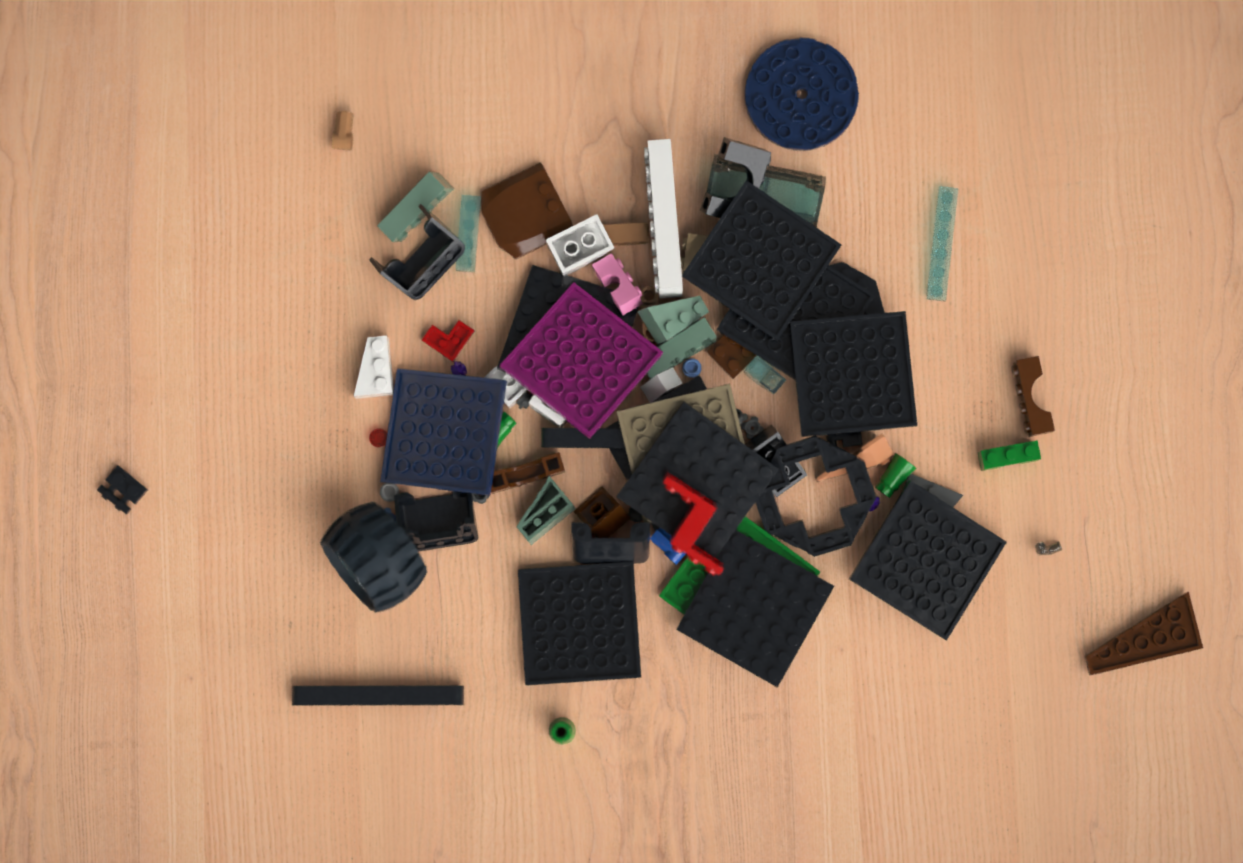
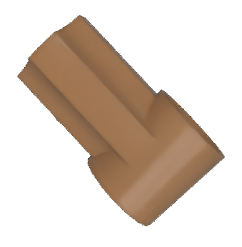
(343, 135)

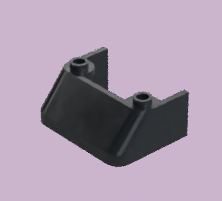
(427, 263)

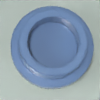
(691, 368)

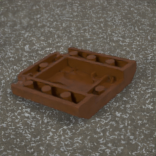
(524, 211)

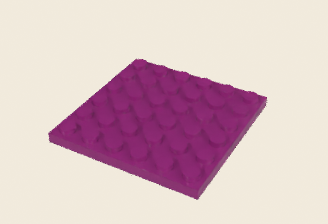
(581, 360)

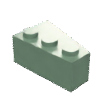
(672, 317)
(545, 512)

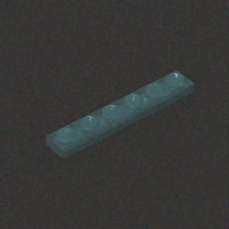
(942, 243)

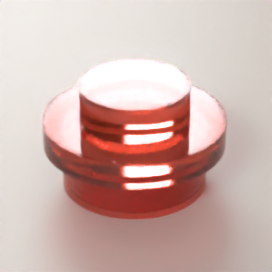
(378, 438)

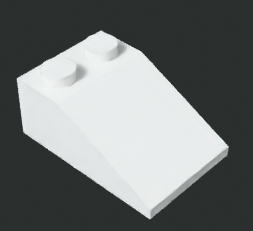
(579, 245)

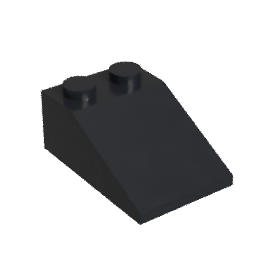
(766, 445)

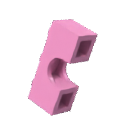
(626, 295)

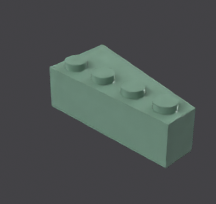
(407, 214)
(683, 346)

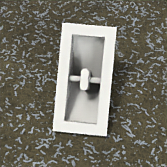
(661, 384)

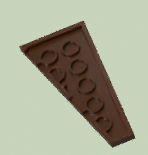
(1158, 636)

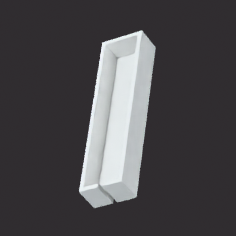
(664, 215)

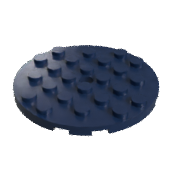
(807, 67)

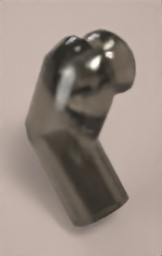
(1050, 549)

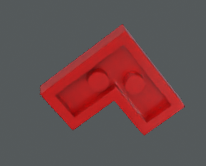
(451, 344)

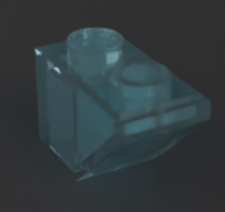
(764, 375)

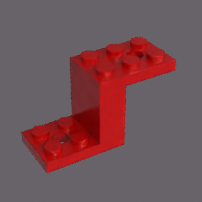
(692, 524)

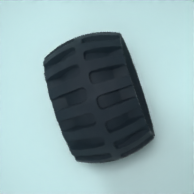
(374, 556)

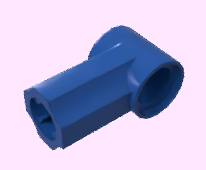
(662, 540)

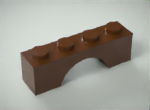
(1037, 420)
(527, 473)

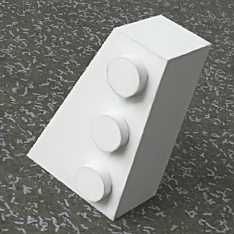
(375, 372)

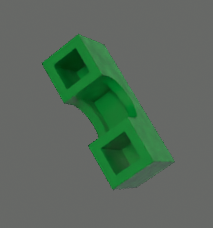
(1009, 455)

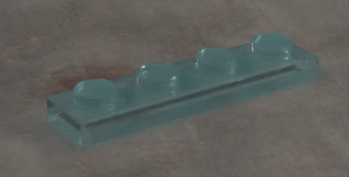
(469, 232)

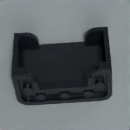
(437, 520)
(610, 550)

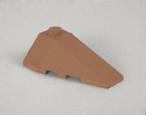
(873, 453)

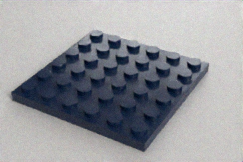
(443, 431)

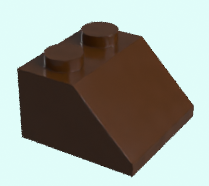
(602, 514)

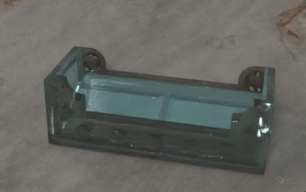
(793, 189)

